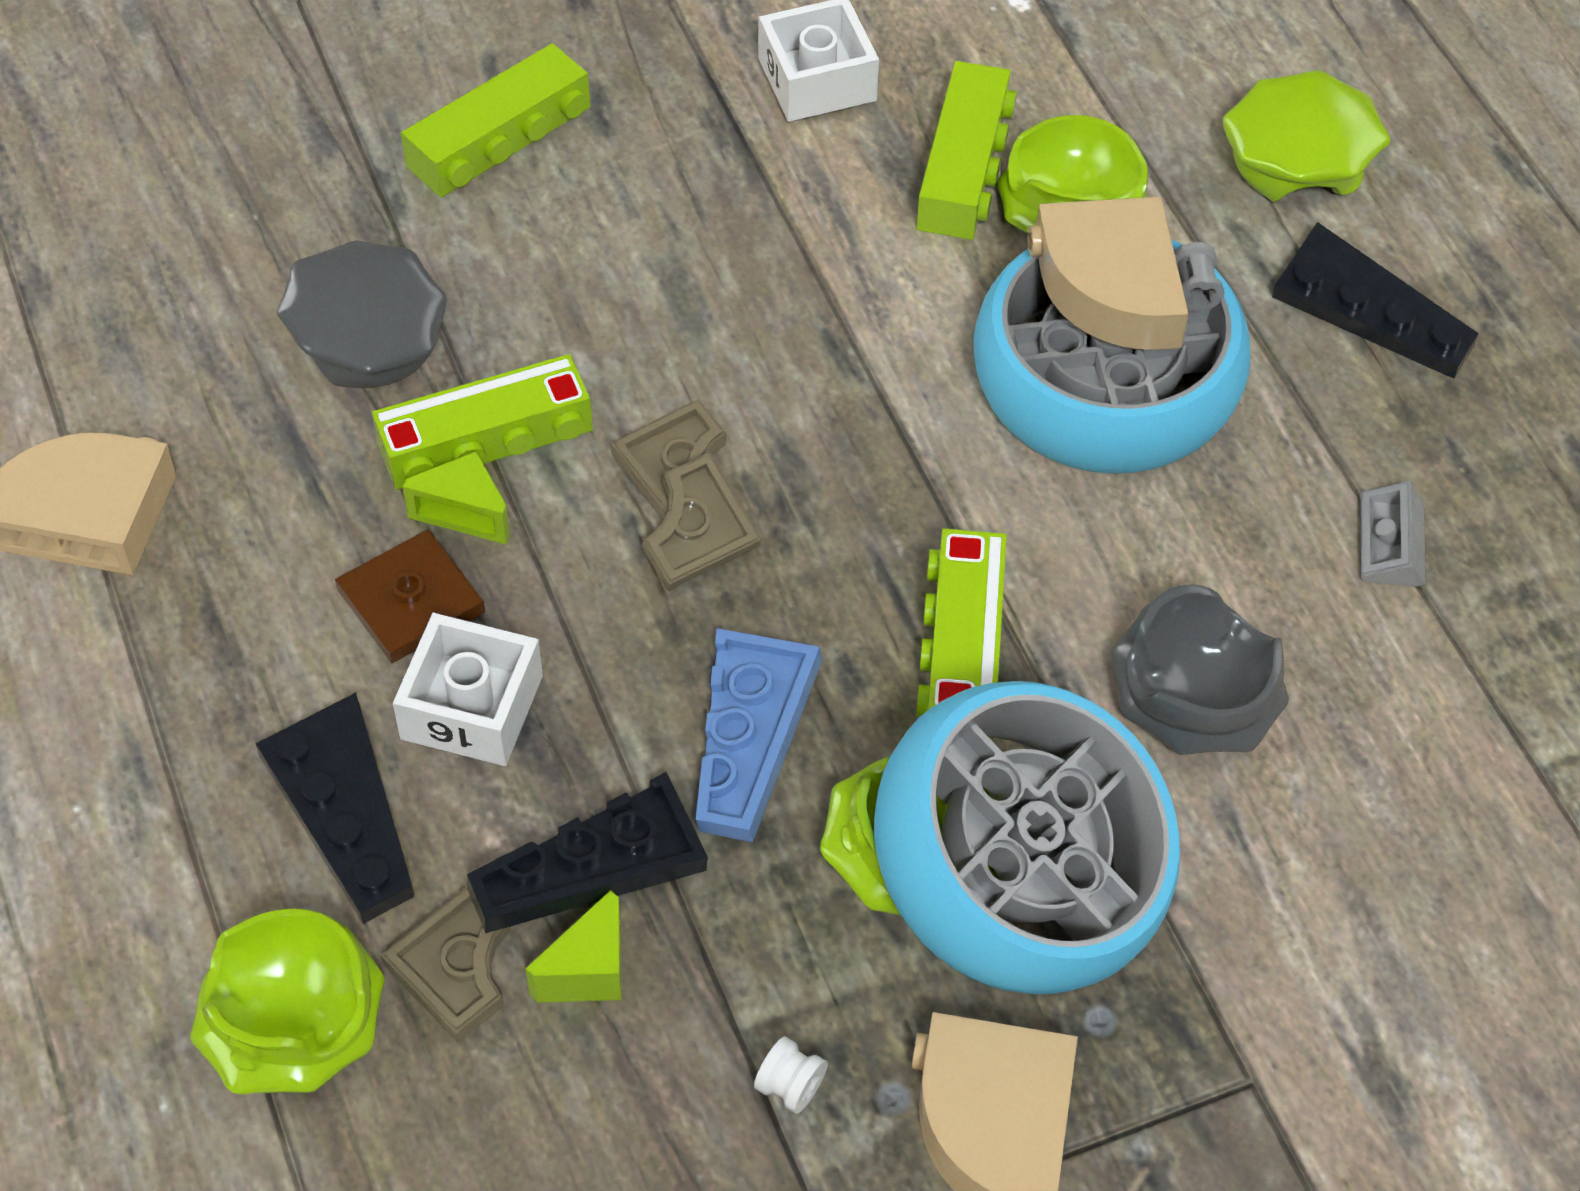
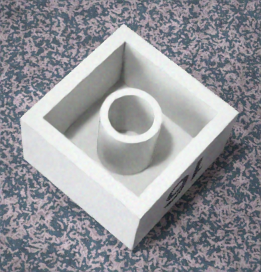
(818, 59)
(468, 689)

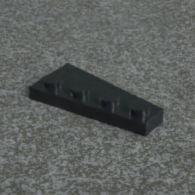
(1367, 300)
(340, 800)
(620, 850)

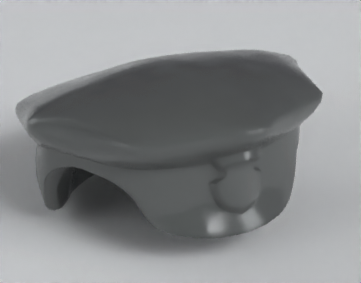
(363, 313)
(1199, 674)

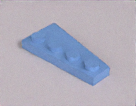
(752, 719)

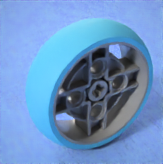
(1102, 401)
(1027, 836)

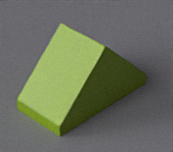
(459, 499)
(583, 960)

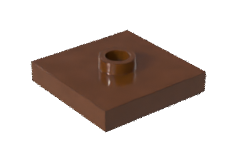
(403, 589)

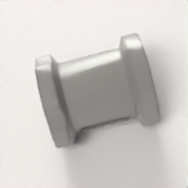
(1199, 276)

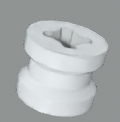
(790, 1074)

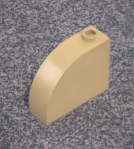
(1112, 270)
(85, 499)
(994, 1103)

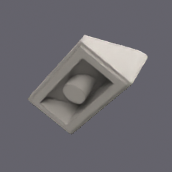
(1393, 535)

